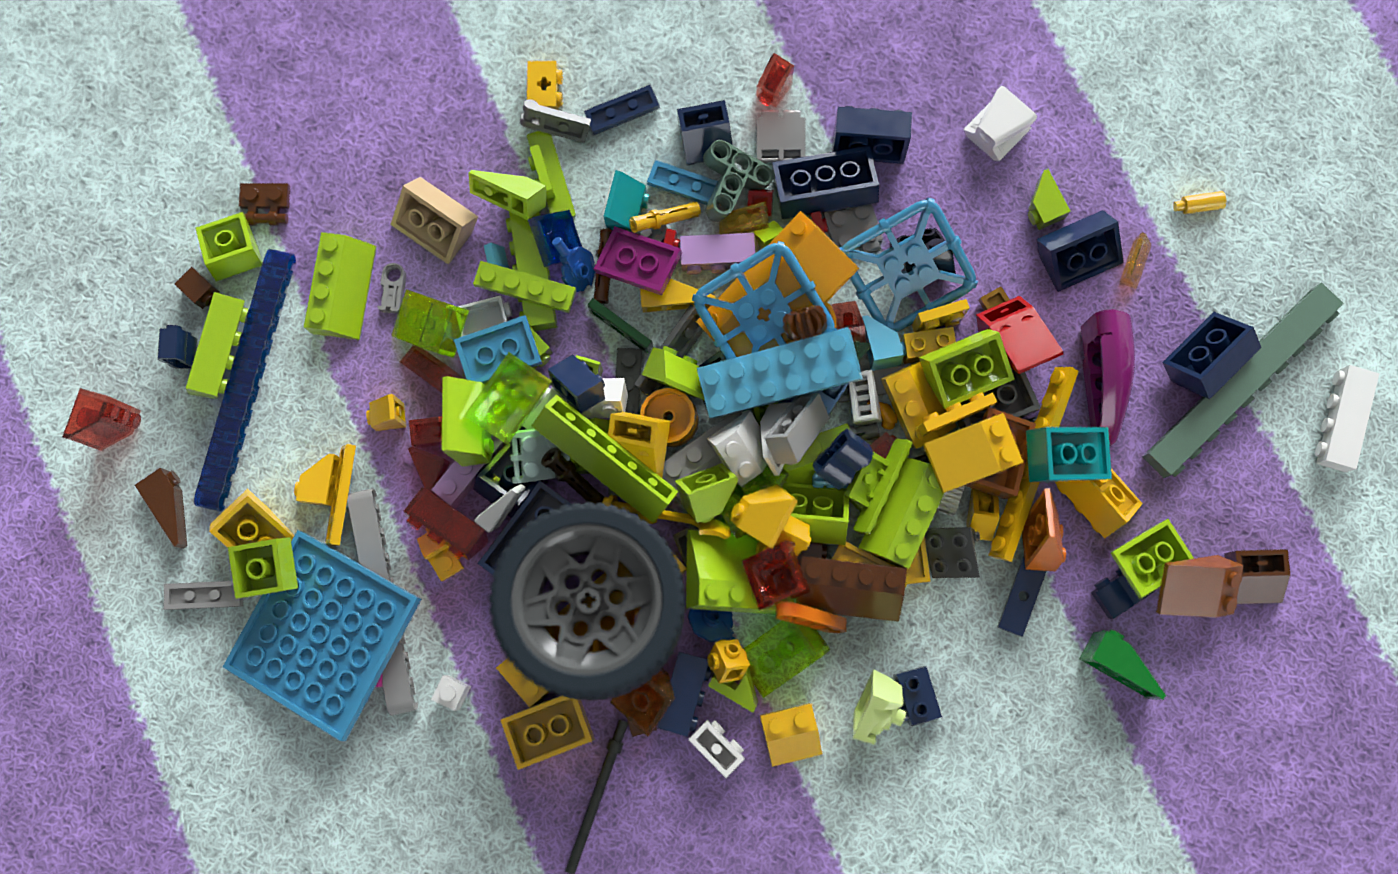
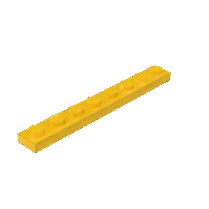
(1018, 508)

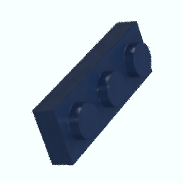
(622, 109)

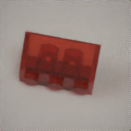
(100, 420)
(445, 525)

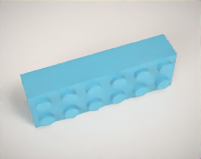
(780, 373)

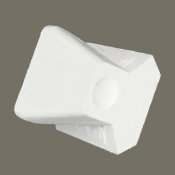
(1000, 124)

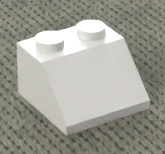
(740, 447)

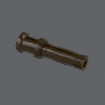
(566, 472)

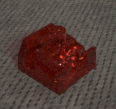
(775, 575)

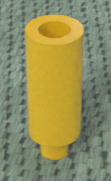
(1201, 202)

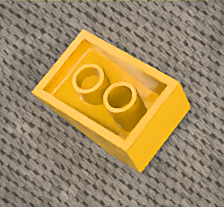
(973, 453)
(248, 522)

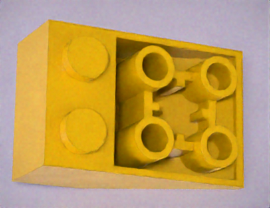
(642, 437)

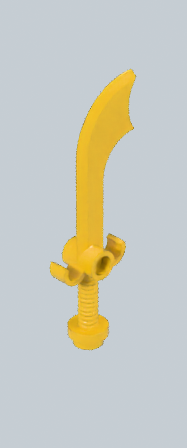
(712, 527)

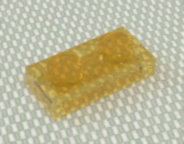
(745, 220)

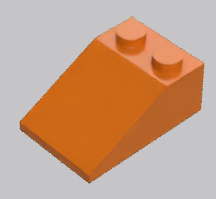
(1043, 535)

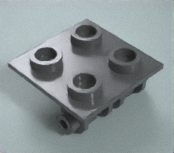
(952, 552)

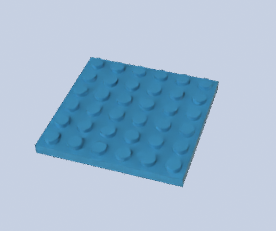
(324, 641)

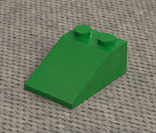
(1119, 660)

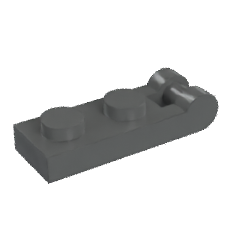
(554, 121)

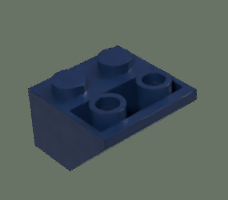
(701, 127)

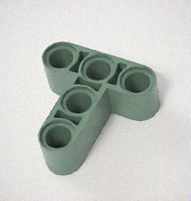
(733, 176)

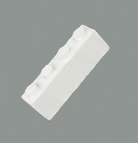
(1347, 418)

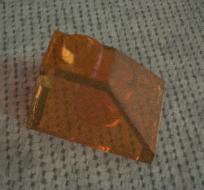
(647, 703)

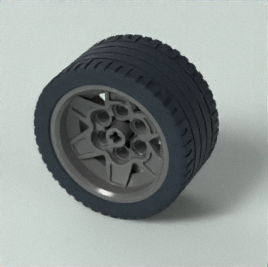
(547, 551)

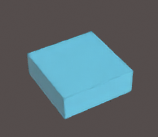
(496, 255)

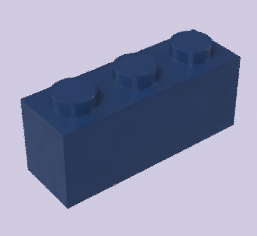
(686, 685)

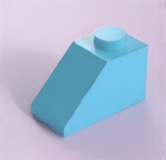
(885, 348)

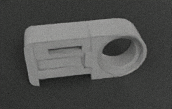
(393, 290)

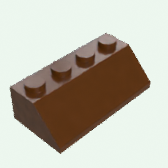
(853, 588)

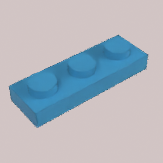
(681, 182)

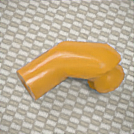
(888, 415)

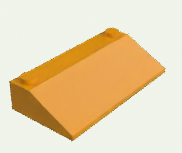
(818, 257)

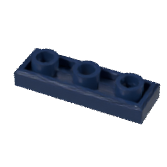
(1018, 612)

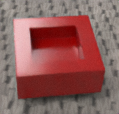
(758, 196)
(819, 221)
(671, 238)

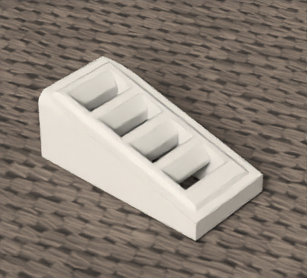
(874, 405)
(497, 512)

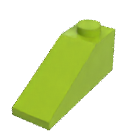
(510, 192)

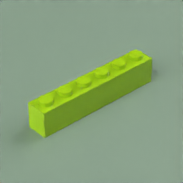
(529, 262)
(604, 458)

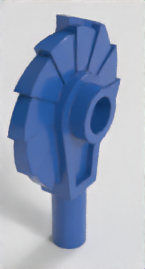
(577, 265)
(711, 624)

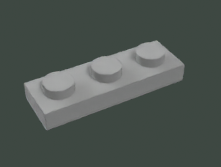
(200, 595)

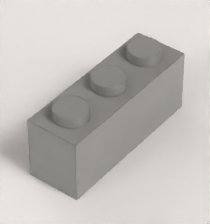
(797, 429)

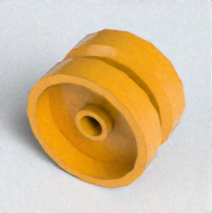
(684, 413)

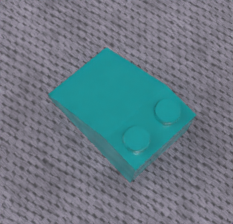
(1068, 454)

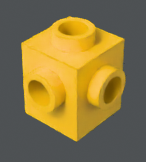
(728, 660)

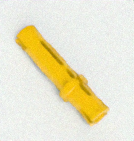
(656, 219)

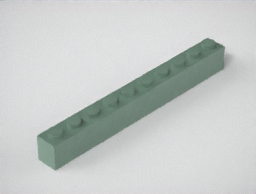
(1277, 345)

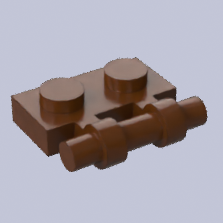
(264, 196)

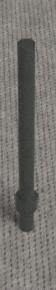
(614, 747)

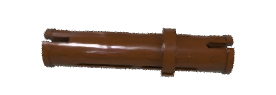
(602, 282)

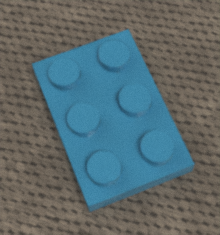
(486, 349)

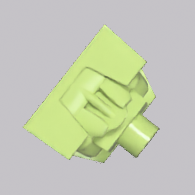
(877, 708)

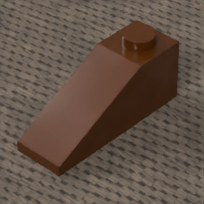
(166, 503)

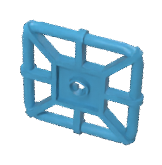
(911, 251)
(766, 296)

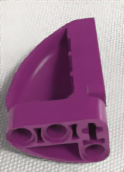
(1111, 340)

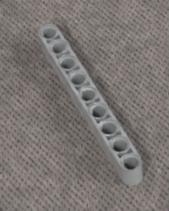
(371, 553)

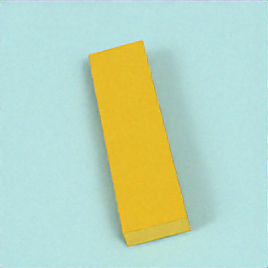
(340, 495)

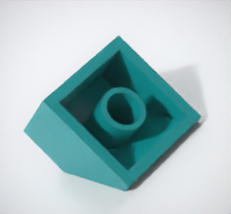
(625, 200)

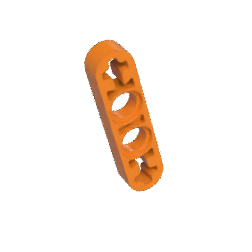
(811, 617)

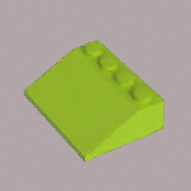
(717, 574)

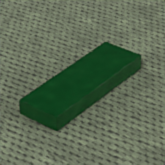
(620, 325)

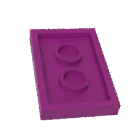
(638, 260)

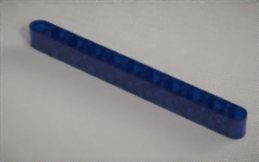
(243, 380)

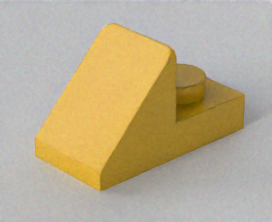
(441, 560)

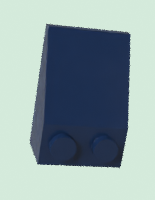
(497, 476)

